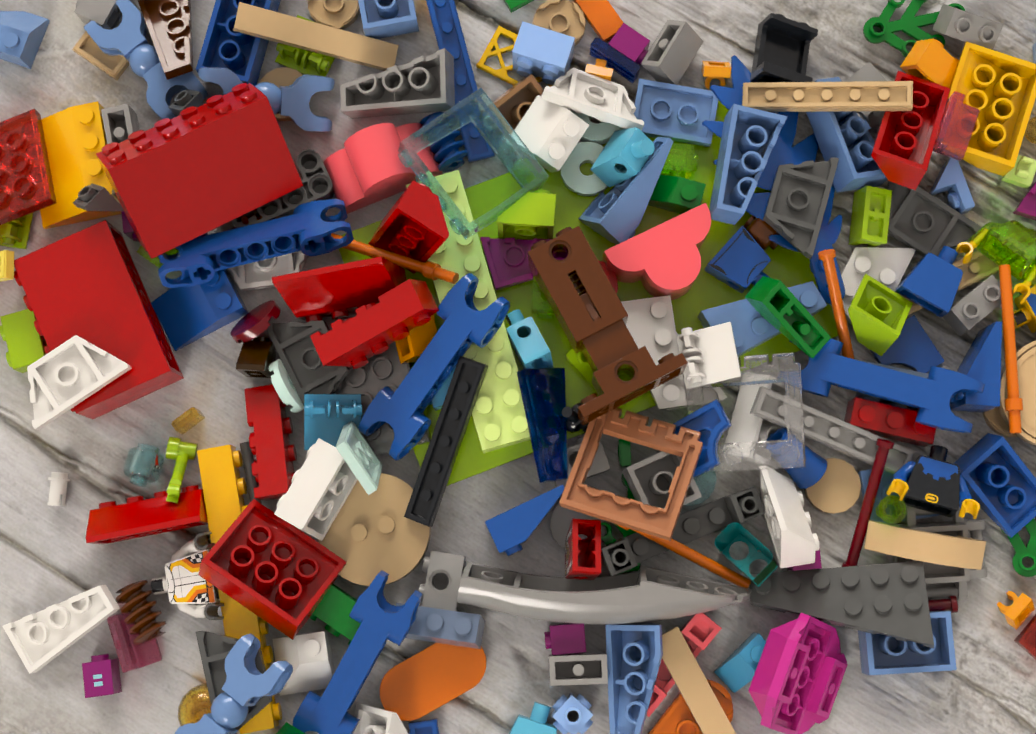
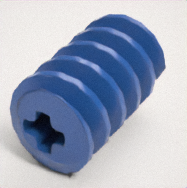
(446, 149)

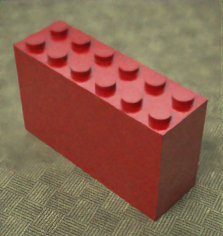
(200, 168)
(95, 292)

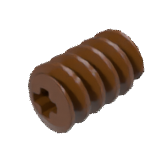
(140, 612)

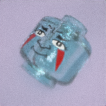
(143, 464)

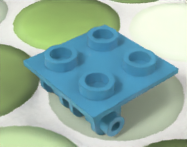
(327, 415)

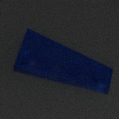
(543, 404)

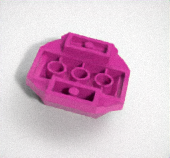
(798, 675)

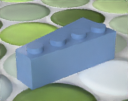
(742, 157)

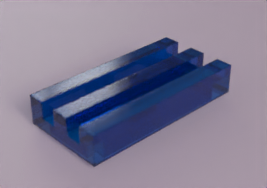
(615, 60)

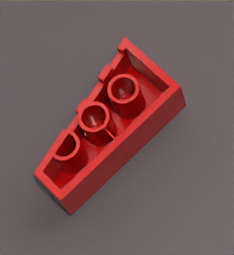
(376, 326)
(270, 442)

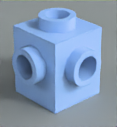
(567, 704)

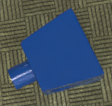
(933, 282)

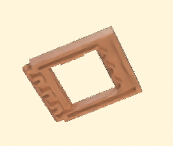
(627, 511)

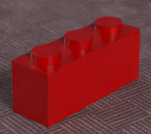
(889, 422)

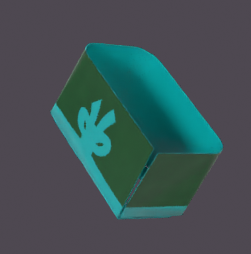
(736, 532)

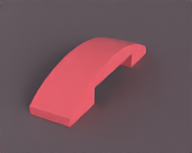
(698, 634)

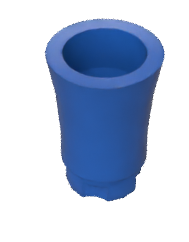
(815, 464)

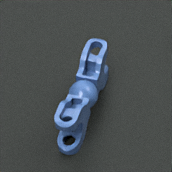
(130, 42)
(284, 100)
(242, 689)

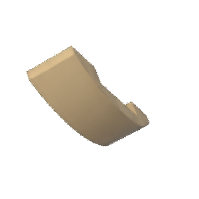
(924, 545)

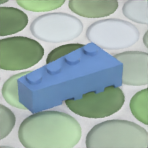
(847, 138)
(749, 326)

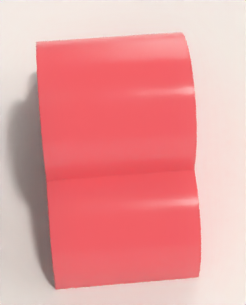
(370, 165)
(664, 256)

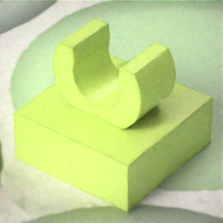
(1022, 173)

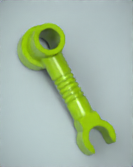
(180, 452)

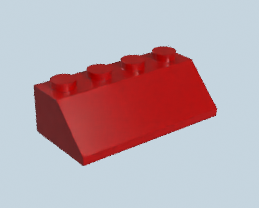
(908, 137)
(413, 225)
(146, 517)

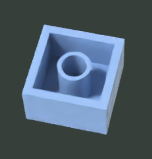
(542, 53)

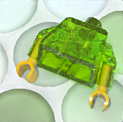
(1006, 244)

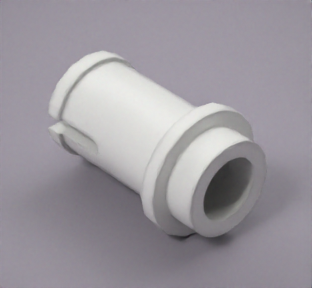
(58, 488)

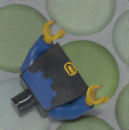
(934, 485)

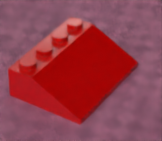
(338, 288)
(271, 568)

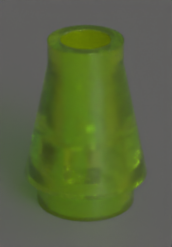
(897, 509)

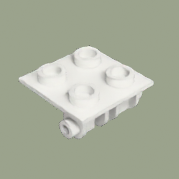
(709, 355)

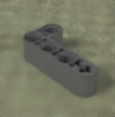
(310, 180)

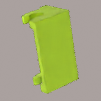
(870, 216)

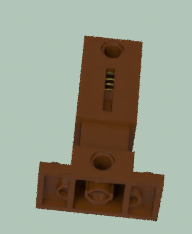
(596, 324)

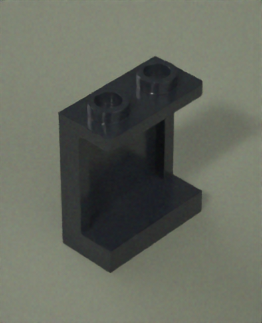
(782, 50)

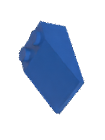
(198, 309)
(984, 365)
(1000, 483)
(519, 523)

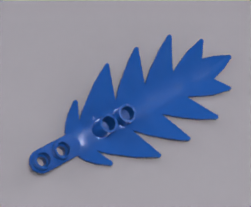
(782, 154)

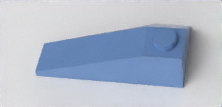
(21, 36)
(623, 207)
(632, 666)

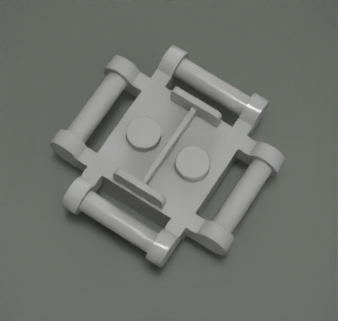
(940, 573)

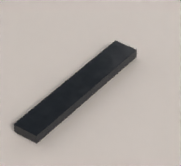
(446, 441)

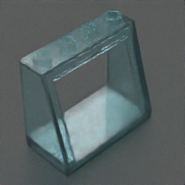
(499, 136)

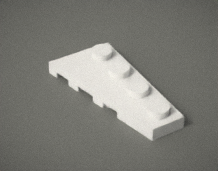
(653, 326)
(53, 630)

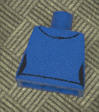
(739, 262)

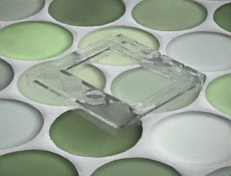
(763, 454)

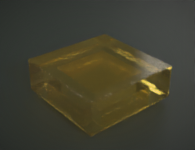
(187, 420)

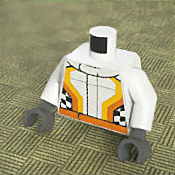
(185, 586)

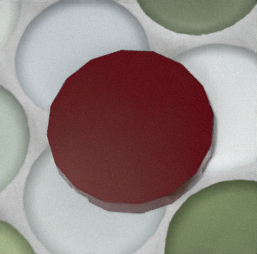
(255, 322)

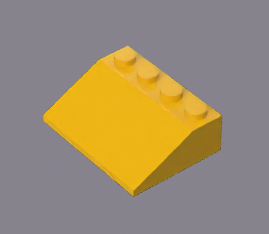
(1005, 96)
(72, 145)

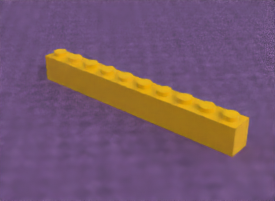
(224, 503)

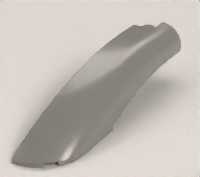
(607, 599)

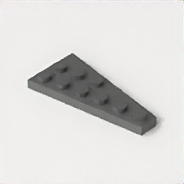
(865, 598)

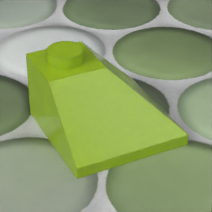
(529, 217)
(877, 314)

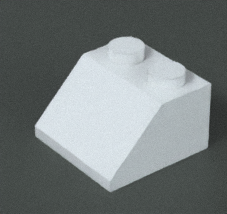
(550, 132)

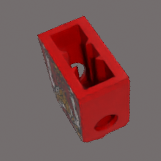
(583, 555)

